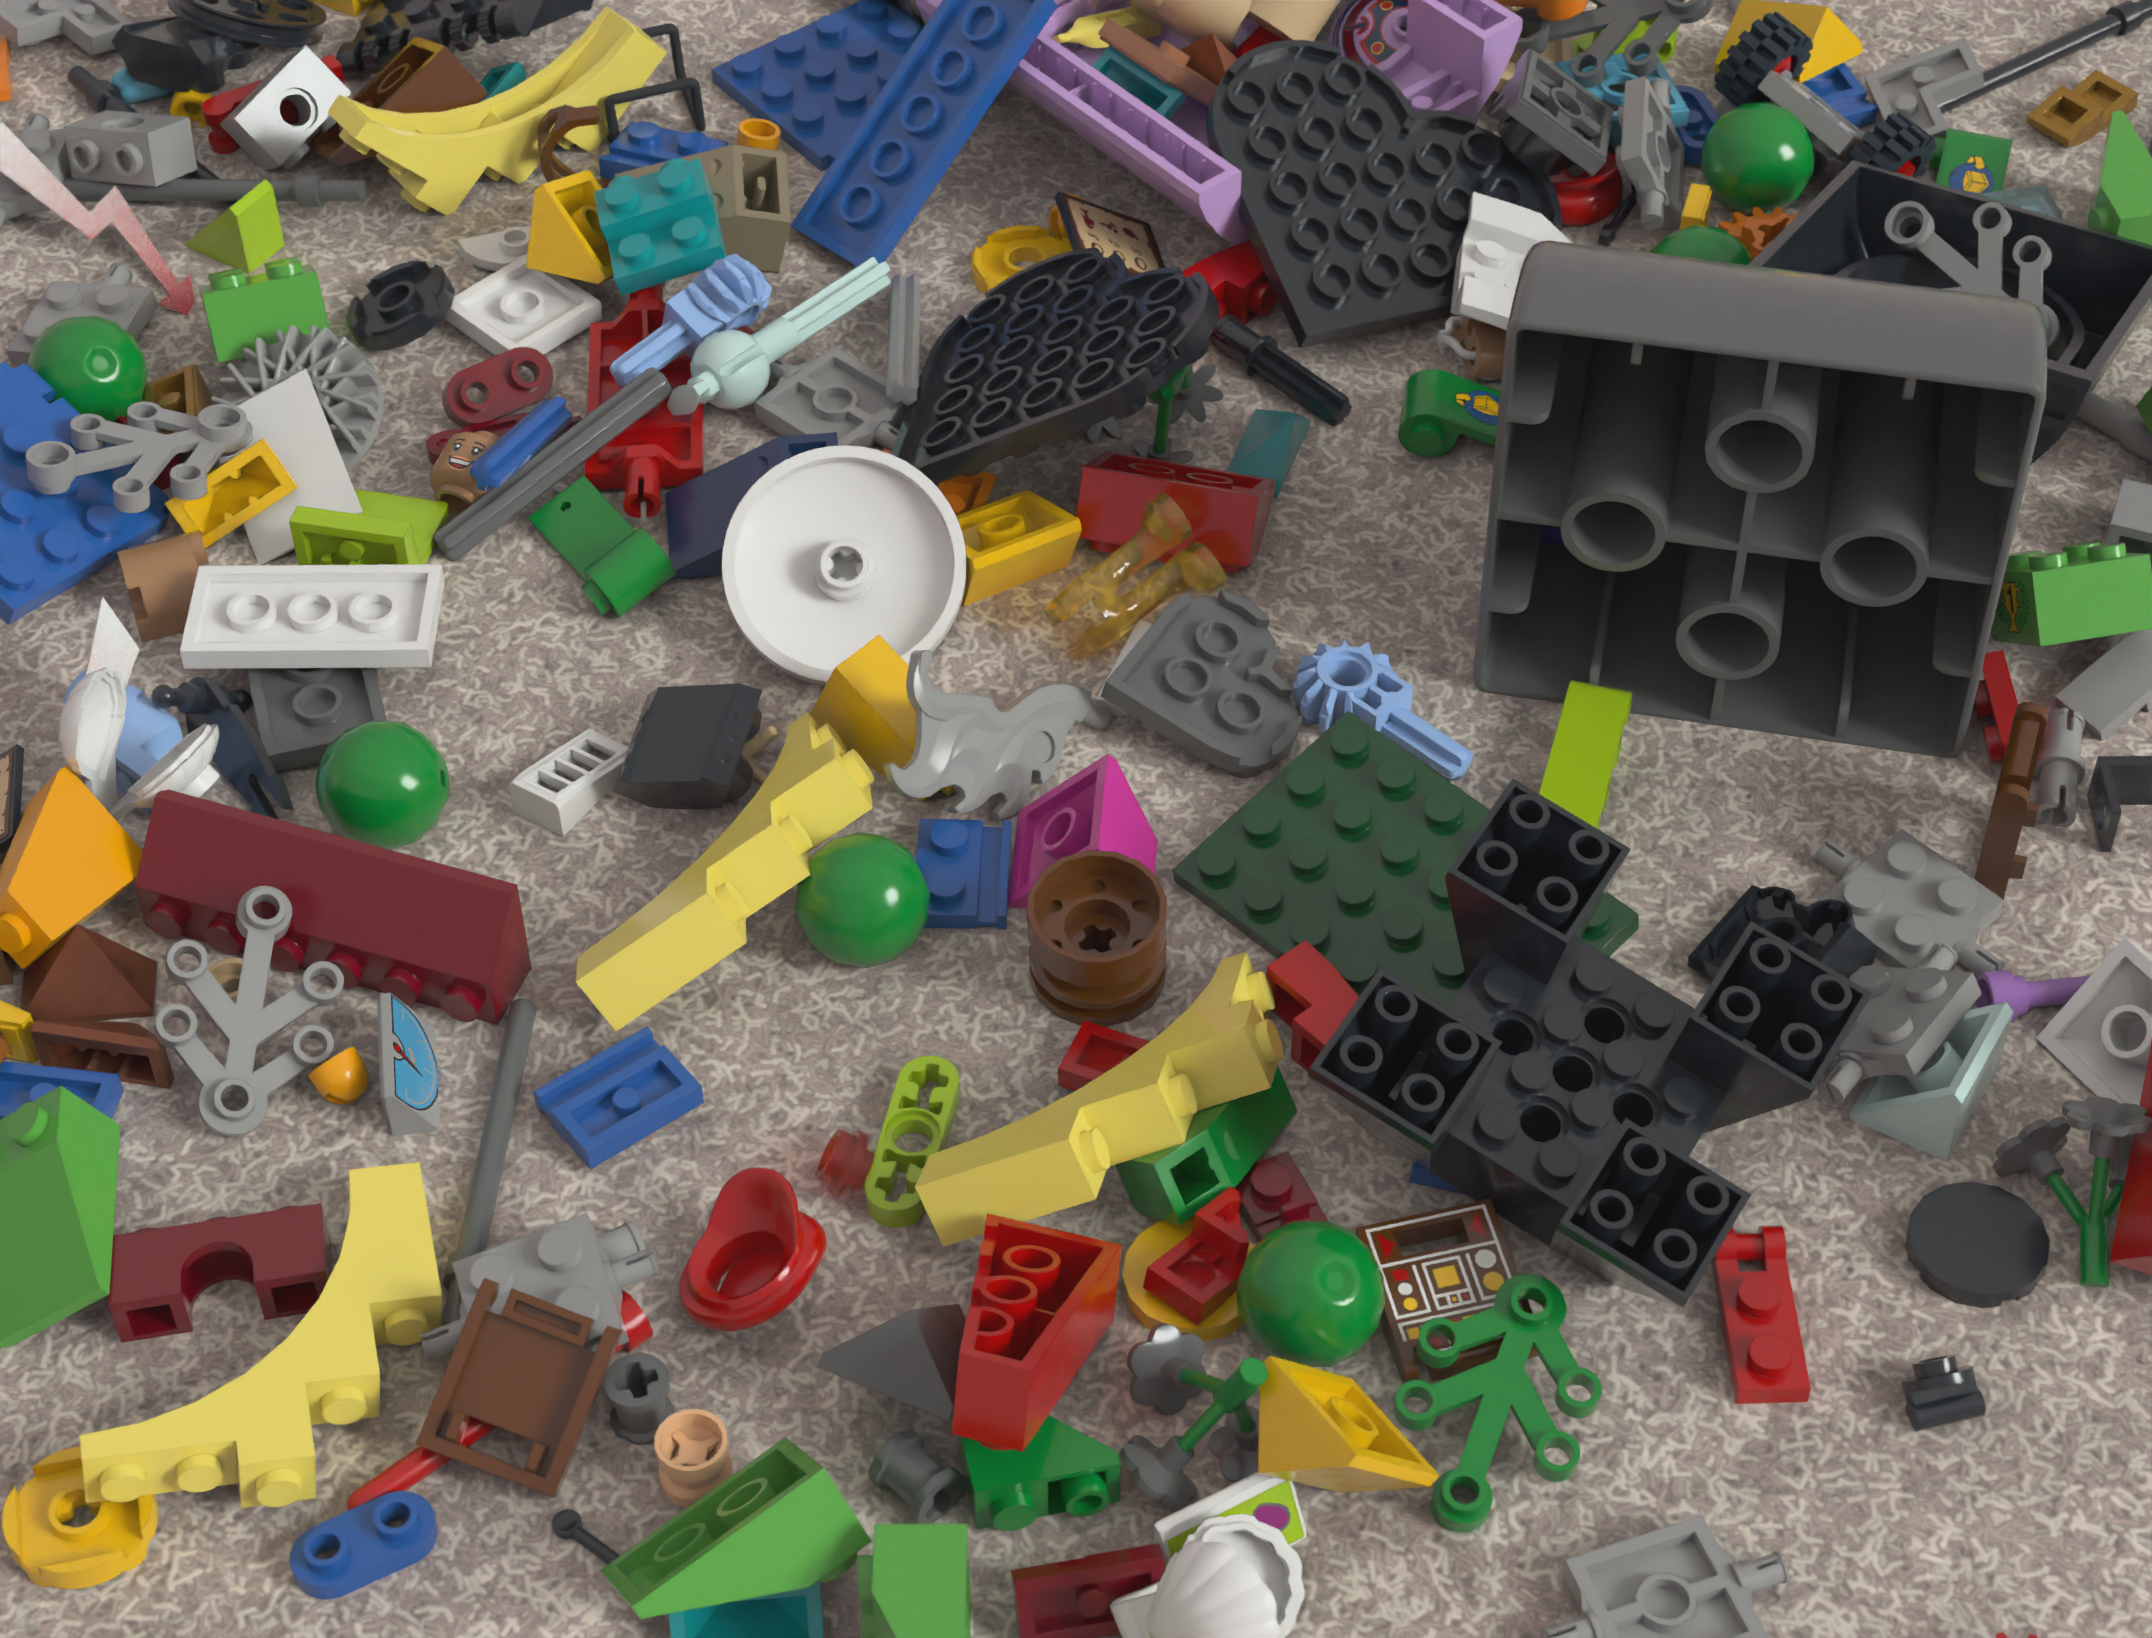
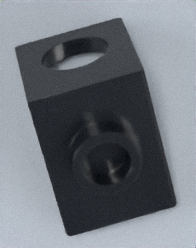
(2117, 783)

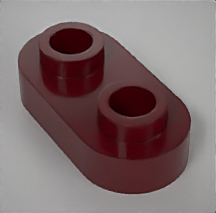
(500, 386)

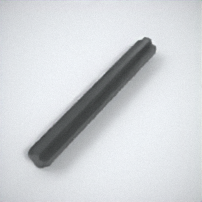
(552, 464)

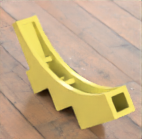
(447, 151)
(756, 859)
(1139, 1107)
(323, 1373)

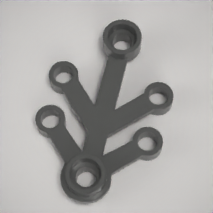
(1617, 21)

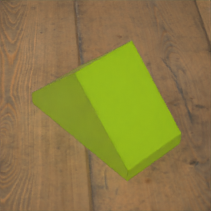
(244, 232)

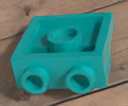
(660, 225)

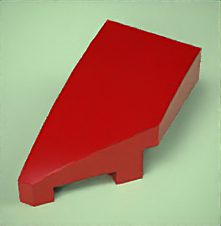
(1206, 1264)

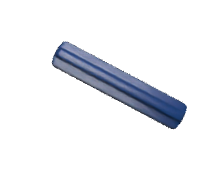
(520, 444)

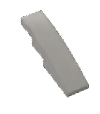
(2113, 686)

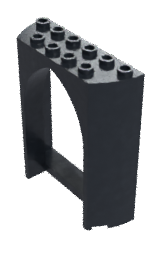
(2093, 283)

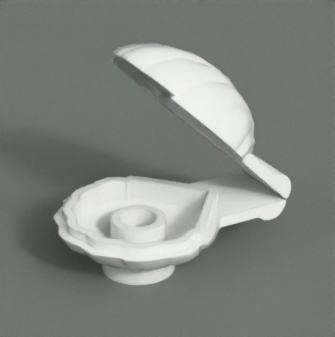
(89, 739)
(1223, 1583)

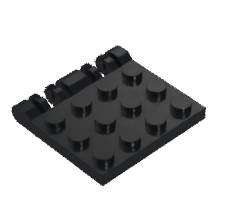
(446, 22)

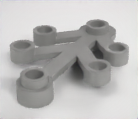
(1989, 275)
(211, 434)
(246, 1022)

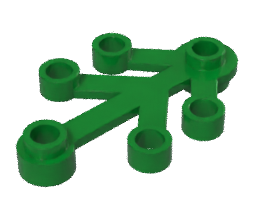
(1501, 1386)

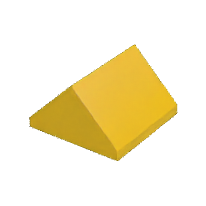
(1830, 36)
(567, 230)
(1015, 543)
(1331, 1434)

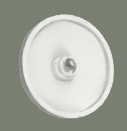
(842, 553)

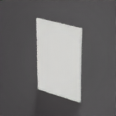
(301, 438)

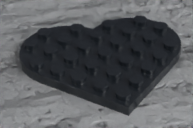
(1353, 189)
(1052, 359)

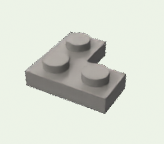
(85, 22)
(1923, 82)

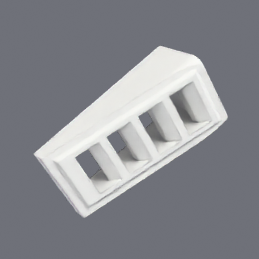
(562, 810)

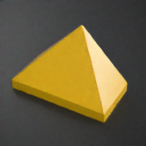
(235, 493)

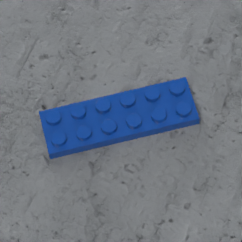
(918, 125)

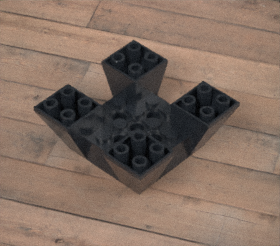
(1570, 1075)

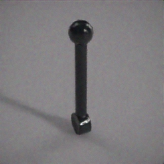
(1609, 231)
(568, 1525)

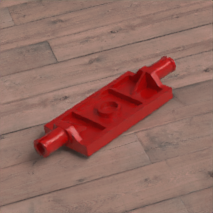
(659, 446)

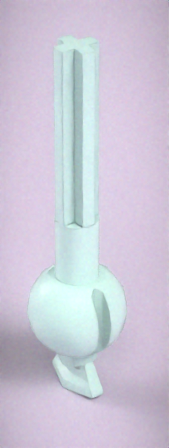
(734, 367)

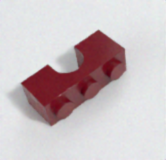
(167, 1268)

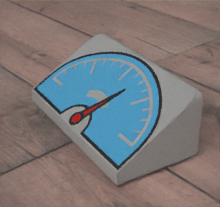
(407, 1068)

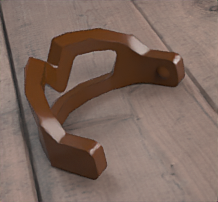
(565, 119)

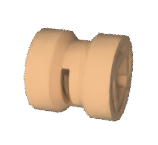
(691, 1455)

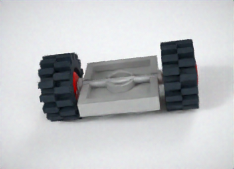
(1764, 70)

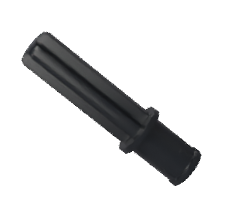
(1262, 357)

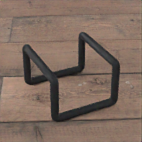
(689, 86)

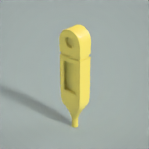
(1086, 28)

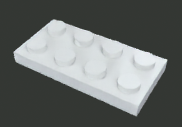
(313, 616)

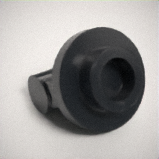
(1941, 1393)

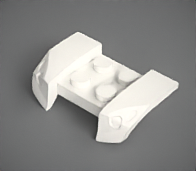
(1493, 256)

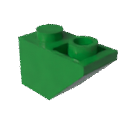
(1052, 1476)

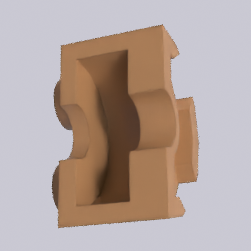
(162, 582)

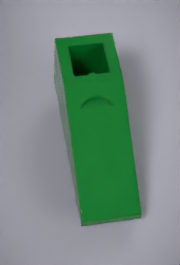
(1215, 1155)

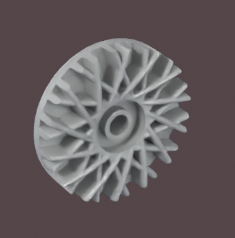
(339, 373)

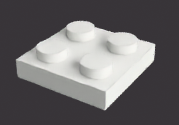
(523, 309)

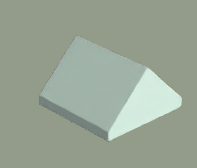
(1942, 1097)

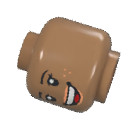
(451, 472)

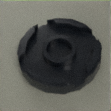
(400, 305)
(1977, 1244)

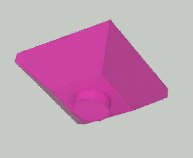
(1081, 814)

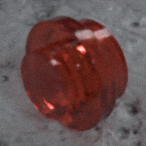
(845, 1161)

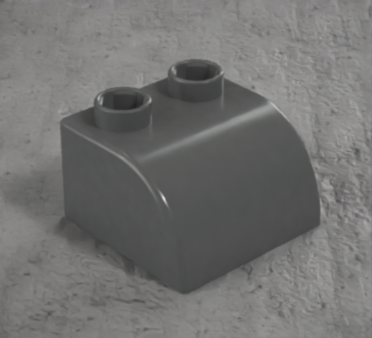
(1761, 491)

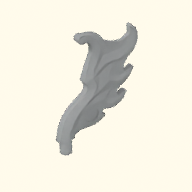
(986, 750)

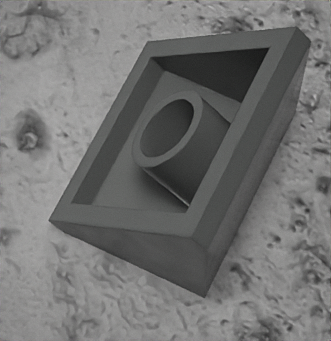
(906, 1358)

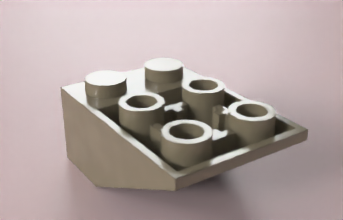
(749, 199)

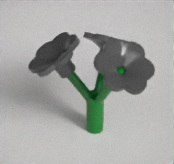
(2111, 1146)
(1165, 1375)

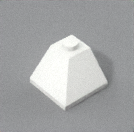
(2108, 1026)

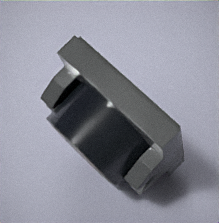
(1552, 119)

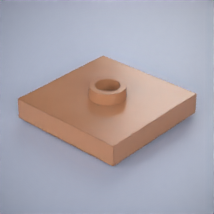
(1164, 61)

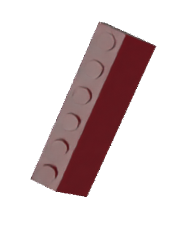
(369, 910)

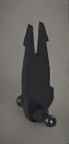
(238, 749)

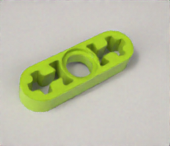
(903, 1118)

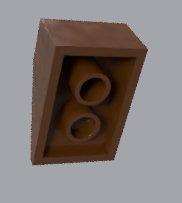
(417, 80)

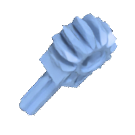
(719, 299)
(1366, 686)

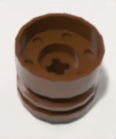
(1097, 938)

